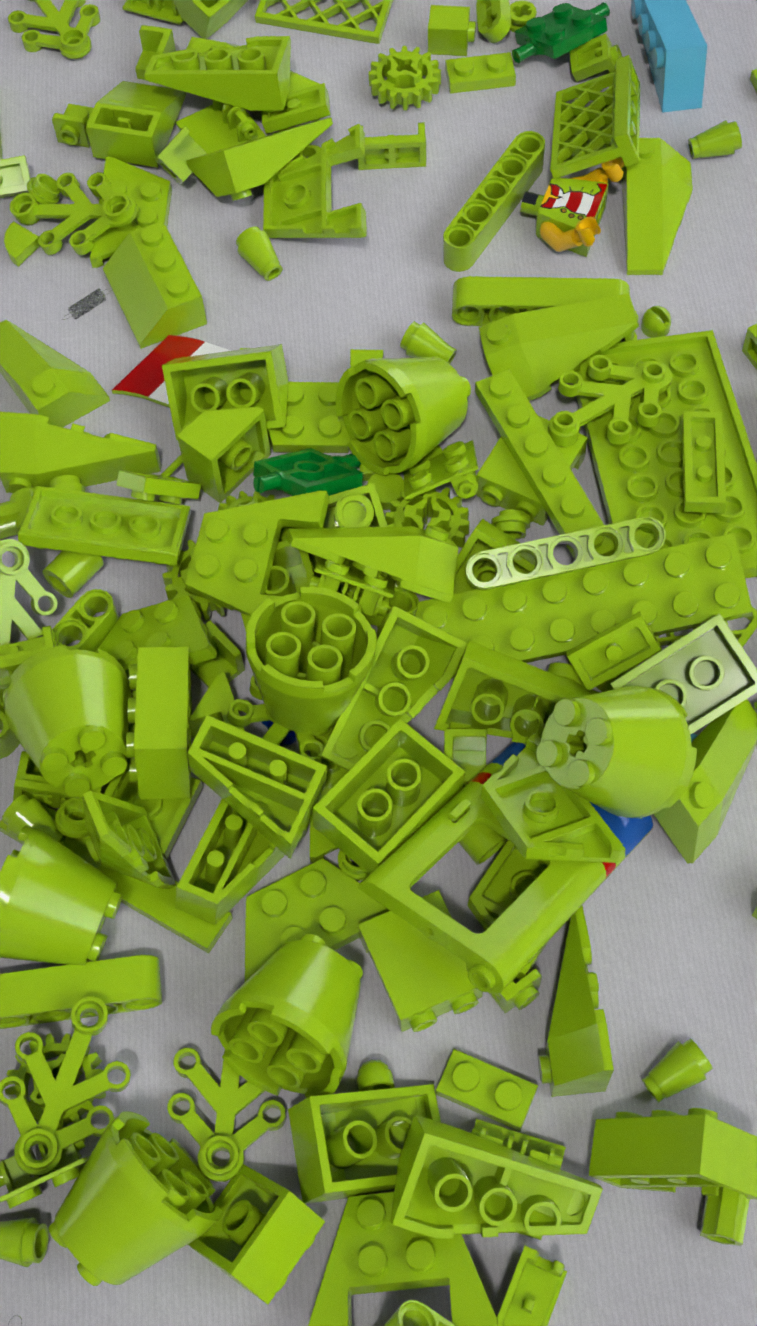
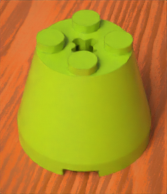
(400, 409)
(309, 656)
(71, 716)
(620, 750)
(53, 903)
(293, 1020)
(133, 1203)

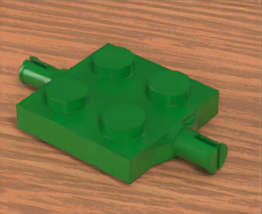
(560, 31)
(307, 473)

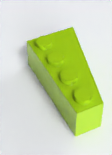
(503, 695)

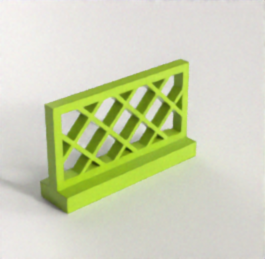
(318, 23)
(621, 115)

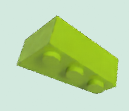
(258, 780)
(225, 865)
(674, 1153)

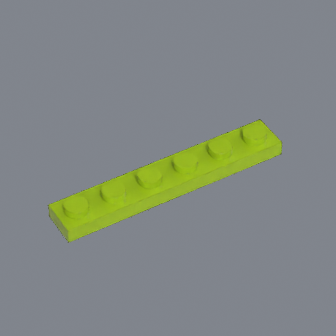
(540, 458)

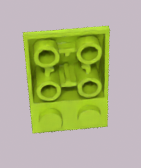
(134, 122)

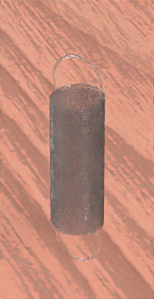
(87, 303)

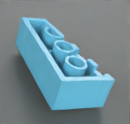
(673, 51)

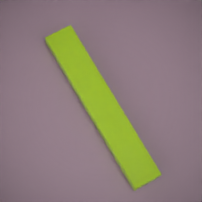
(148, 900)

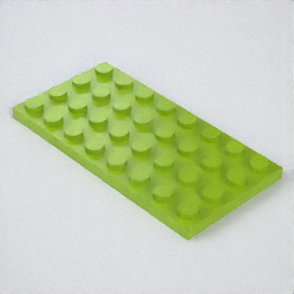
(647, 471)

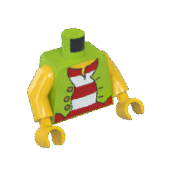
(573, 208)

